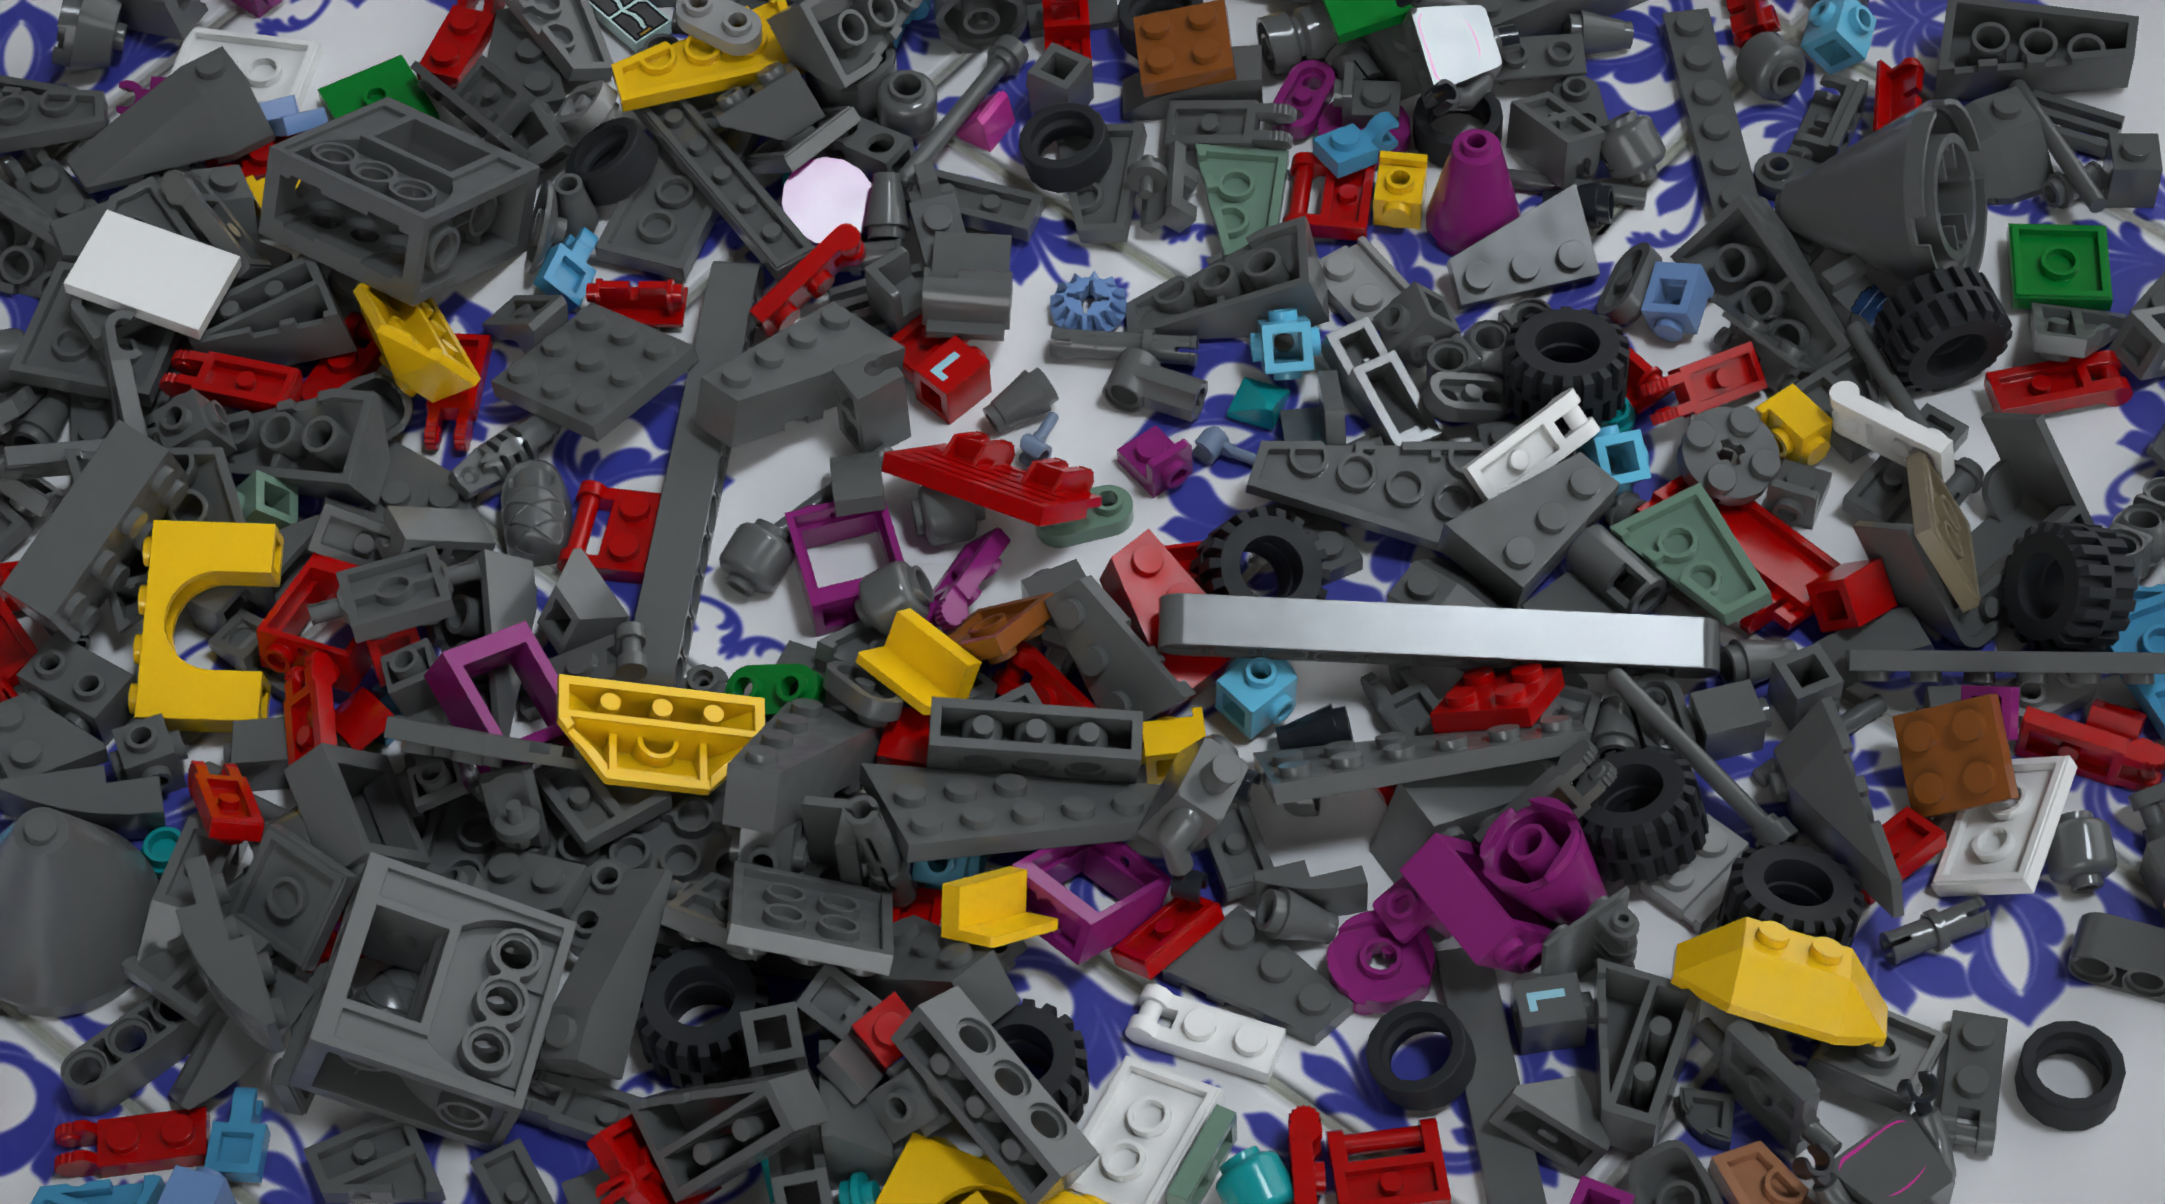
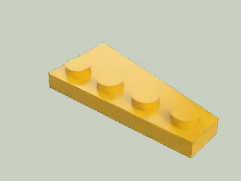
(694, 67)

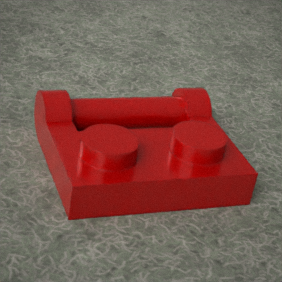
(1344, 202)
(627, 533)
(1393, 1179)

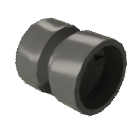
(1294, 38)

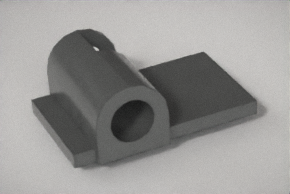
(968, 286)
(1591, 570)

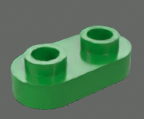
(774, 684)

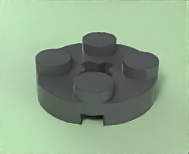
(1743, 433)

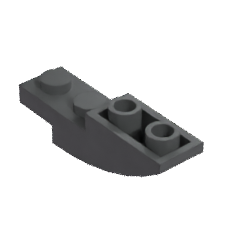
(230, 962)

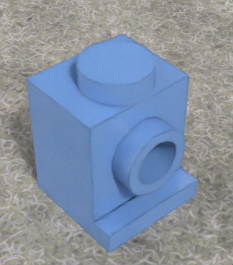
(1676, 299)

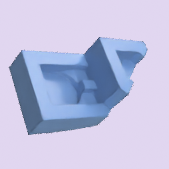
(287, 120)

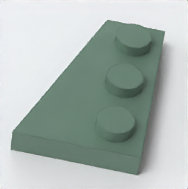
(1242, 190)
(1696, 553)

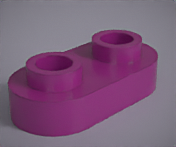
(1309, 103)

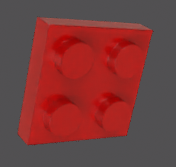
(1497, 698)

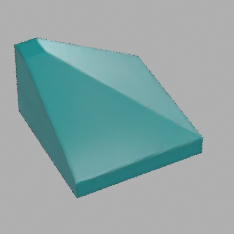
(1258, 403)

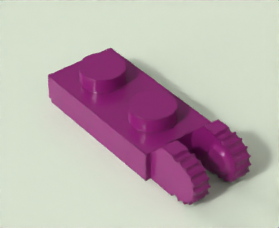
(961, 581)

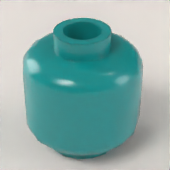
(1255, 1179)

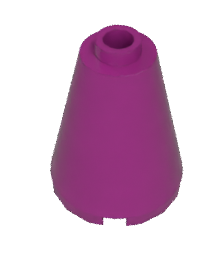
(1471, 193)
(1542, 860)

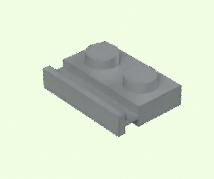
(1360, 281)
(1699, 887)

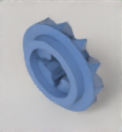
(1105, 312)

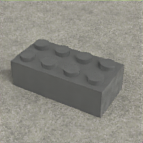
(96, 532)

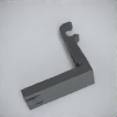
(50, 458)

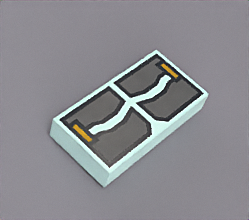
(631, 20)

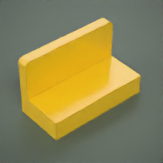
(920, 662)
(991, 909)

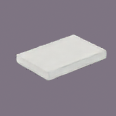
(269, 63)
(153, 274)
(2006, 843)
(1143, 1132)

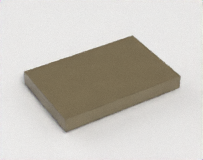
(1943, 531)

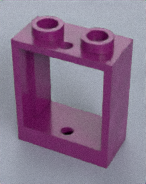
(815, 526)
(461, 701)
(1479, 916)
(1081, 928)

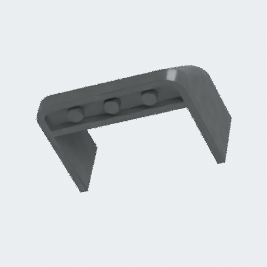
(2019, 492)

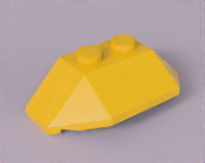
(416, 345)
(656, 732)
(1784, 981)

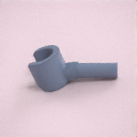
(1214, 442)
(1034, 445)

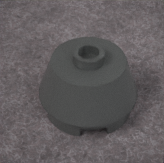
(89, 34)

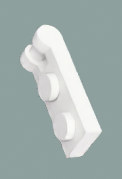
(1887, 430)
(1531, 447)
(1206, 1034)

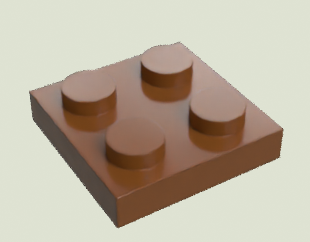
(1184, 48)
(997, 629)
(1956, 756)

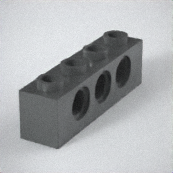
(1035, 739)
(994, 1096)

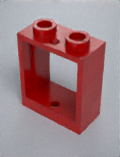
(278, 632)

